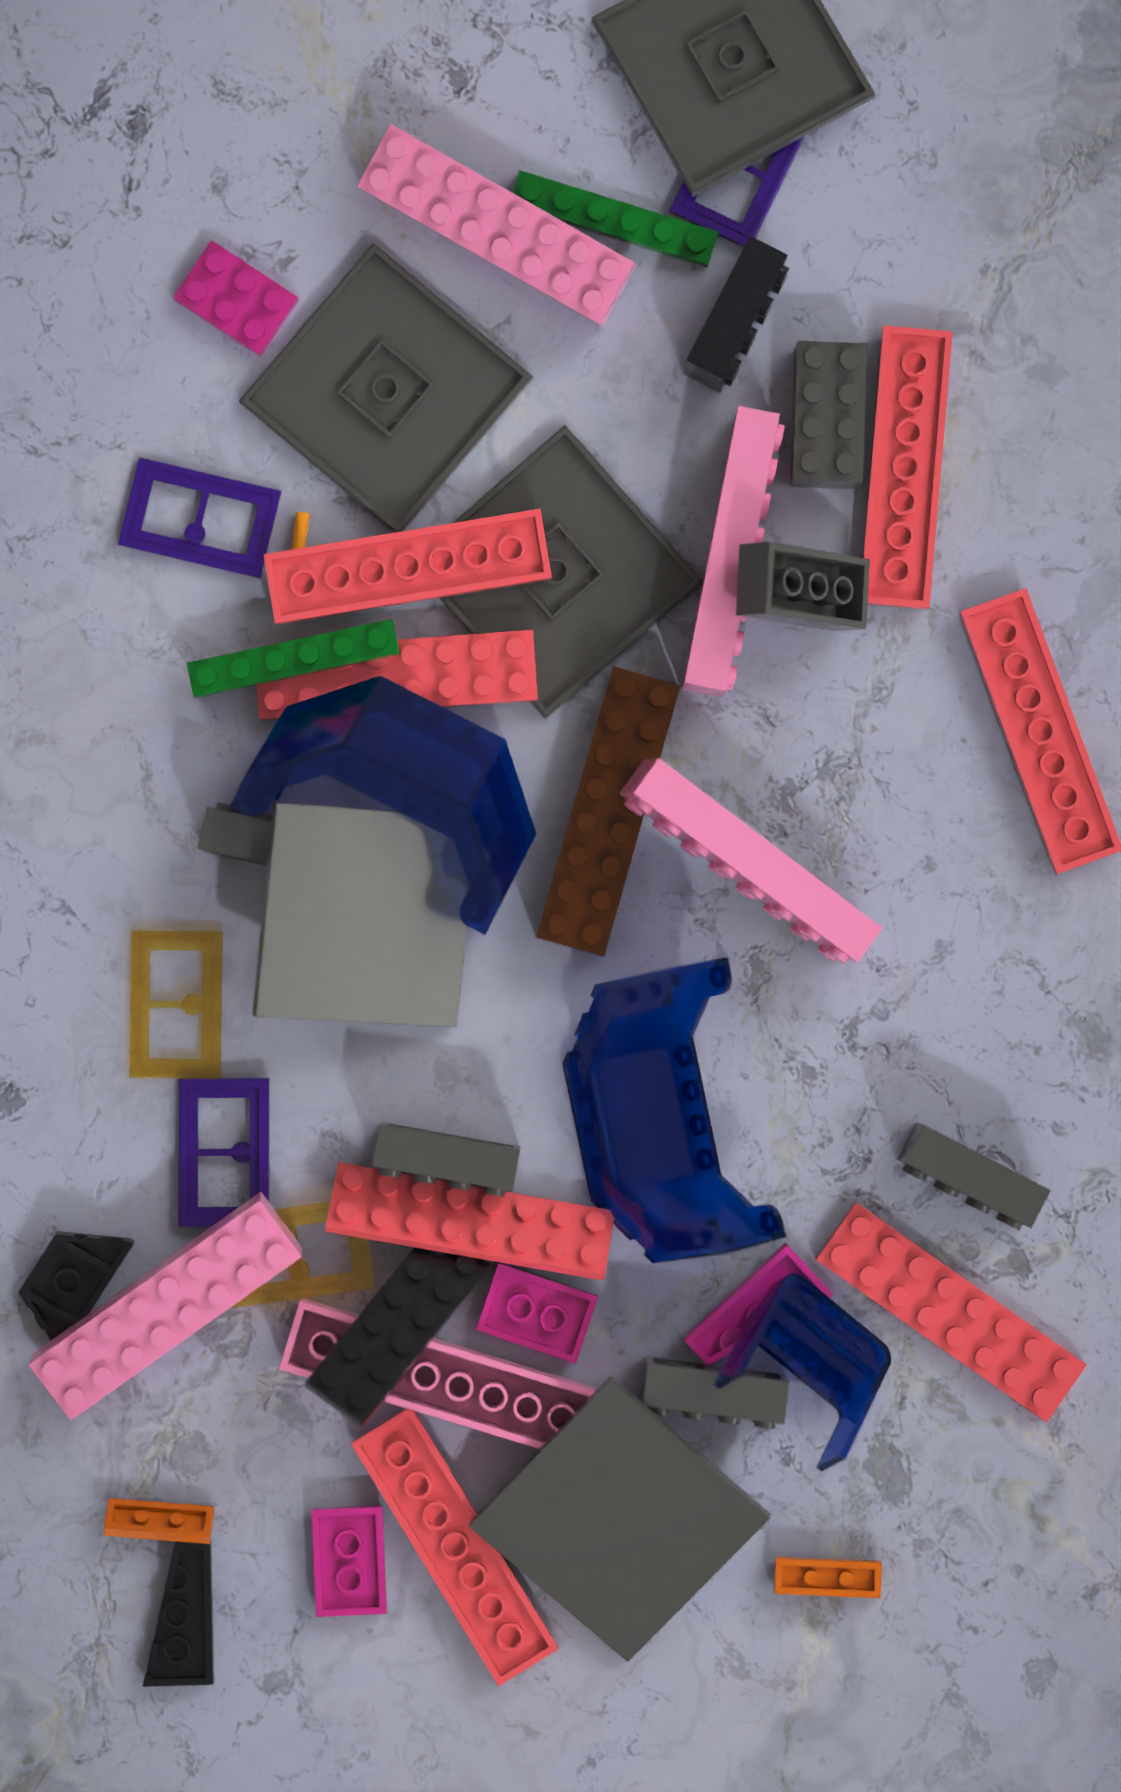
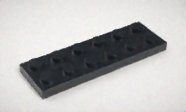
(394, 1331)

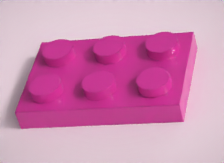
(236, 298)
(537, 1312)
(349, 1561)

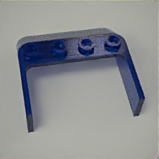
(821, 1349)

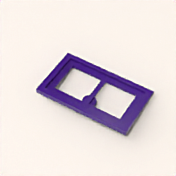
(739, 233)
(192, 550)
(257, 1151)

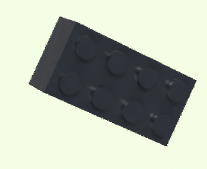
(737, 310)

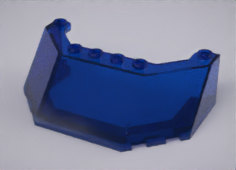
(414, 762)
(648, 1118)

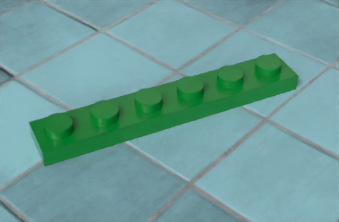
(618, 219)
(293, 658)

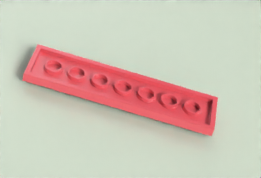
(906, 465)
(407, 566)
(441, 669)
(1040, 731)
(470, 1222)
(951, 1312)
(460, 1561)

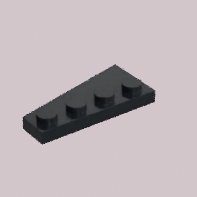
(184, 1630)

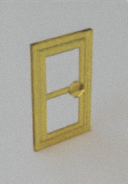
(210, 1004)
(303, 1287)

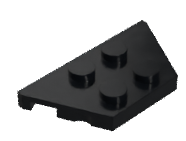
(71, 1278)

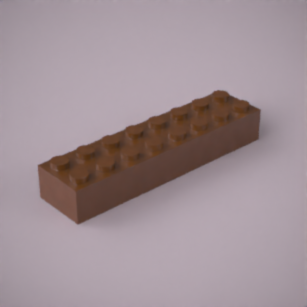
(601, 827)

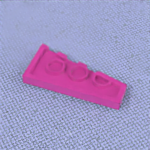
(722, 1326)

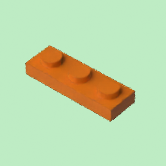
(159, 1521)
(827, 1577)

